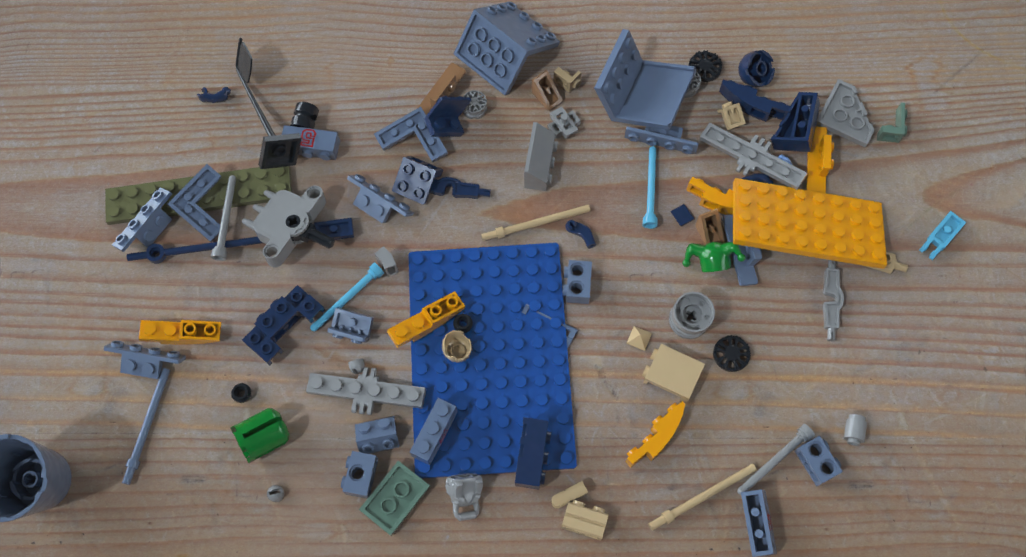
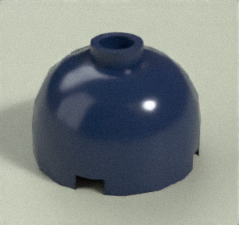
(756, 68)

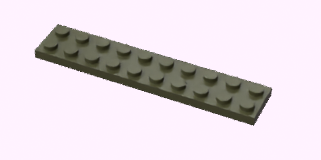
(125, 202)

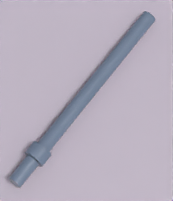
(133, 463)

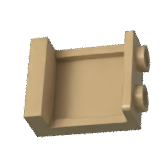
(673, 372)

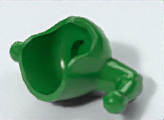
(713, 256)

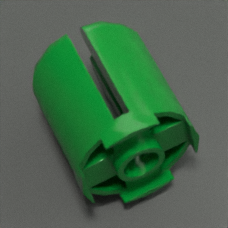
(261, 434)

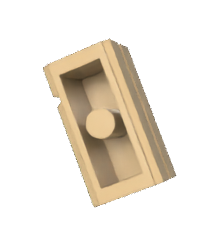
(585, 520)

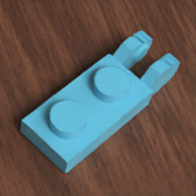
(943, 233)

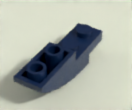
(751, 104)

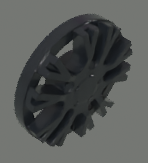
(706, 65)
(731, 353)

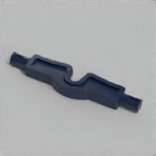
(459, 190)

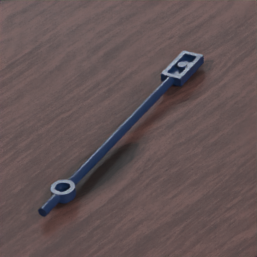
(336, 229)

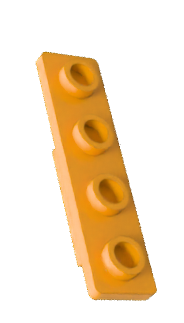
(819, 160)

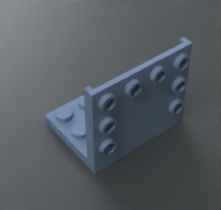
(500, 41)
(641, 89)

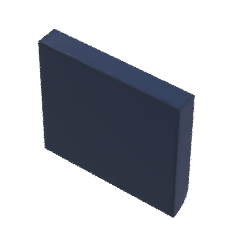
(682, 215)

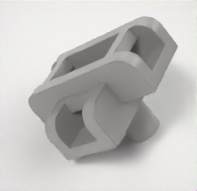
(561, 122)

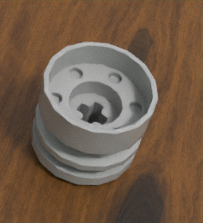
(691, 304)

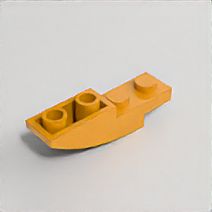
(711, 197)
(427, 320)
(180, 332)
(663, 430)

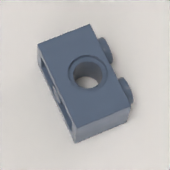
(363, 486)

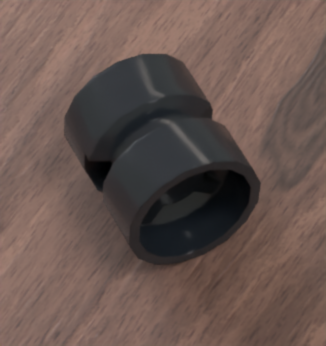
(305, 115)

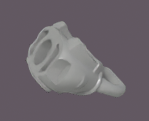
(464, 491)

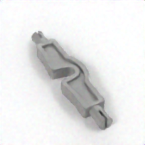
(831, 309)

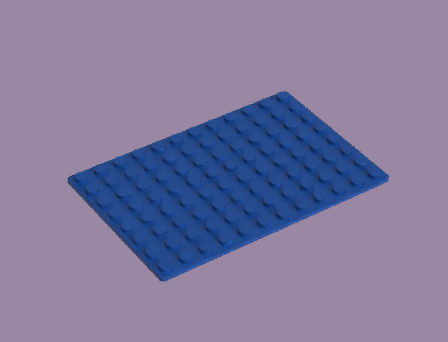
(514, 362)

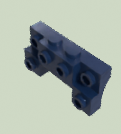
(278, 320)

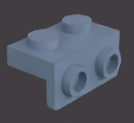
(351, 325)
(376, 435)

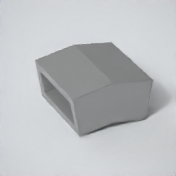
(386, 260)

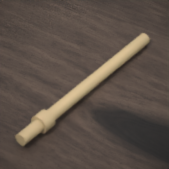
(500, 232)
(668, 516)

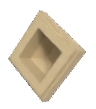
(639, 338)

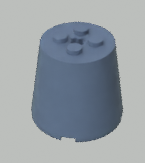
(30, 477)

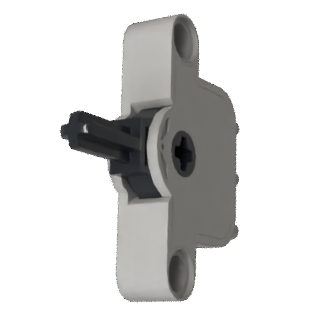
(288, 222)

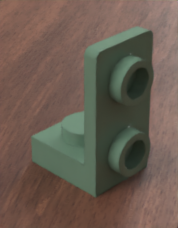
(894, 134)

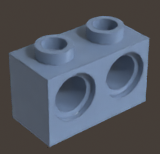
(581, 282)
(813, 463)

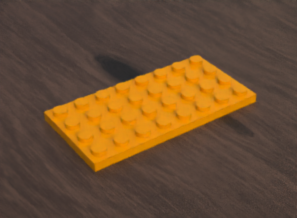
(808, 223)

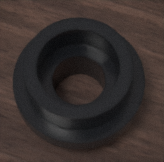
(460, 318)
(237, 389)

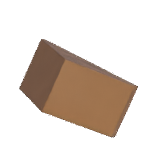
(545, 90)
(710, 227)

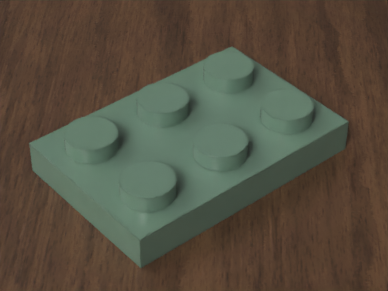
(394, 498)

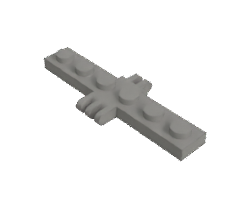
(753, 156)
(366, 391)

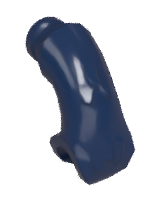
(220, 96)
(759, 178)

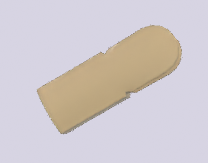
(570, 494)

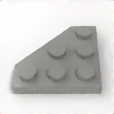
(846, 115)

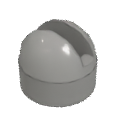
(356, 366)
(275, 497)

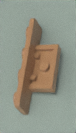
(444, 86)

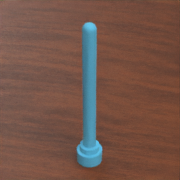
(650, 220)
(373, 273)

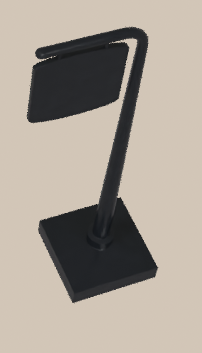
(275, 149)

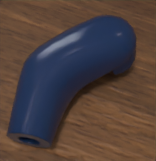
(582, 231)

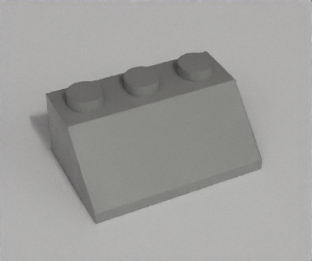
(540, 158)

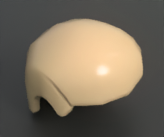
(456, 346)

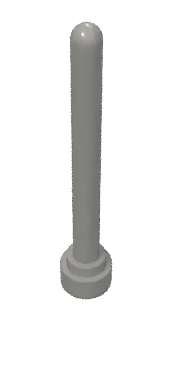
(219, 252)
(804, 434)

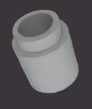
(855, 429)

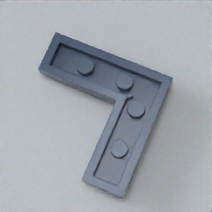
(408, 125)
(186, 202)

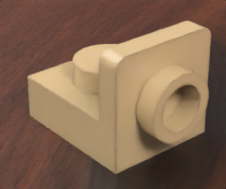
(565, 80)
(732, 115)

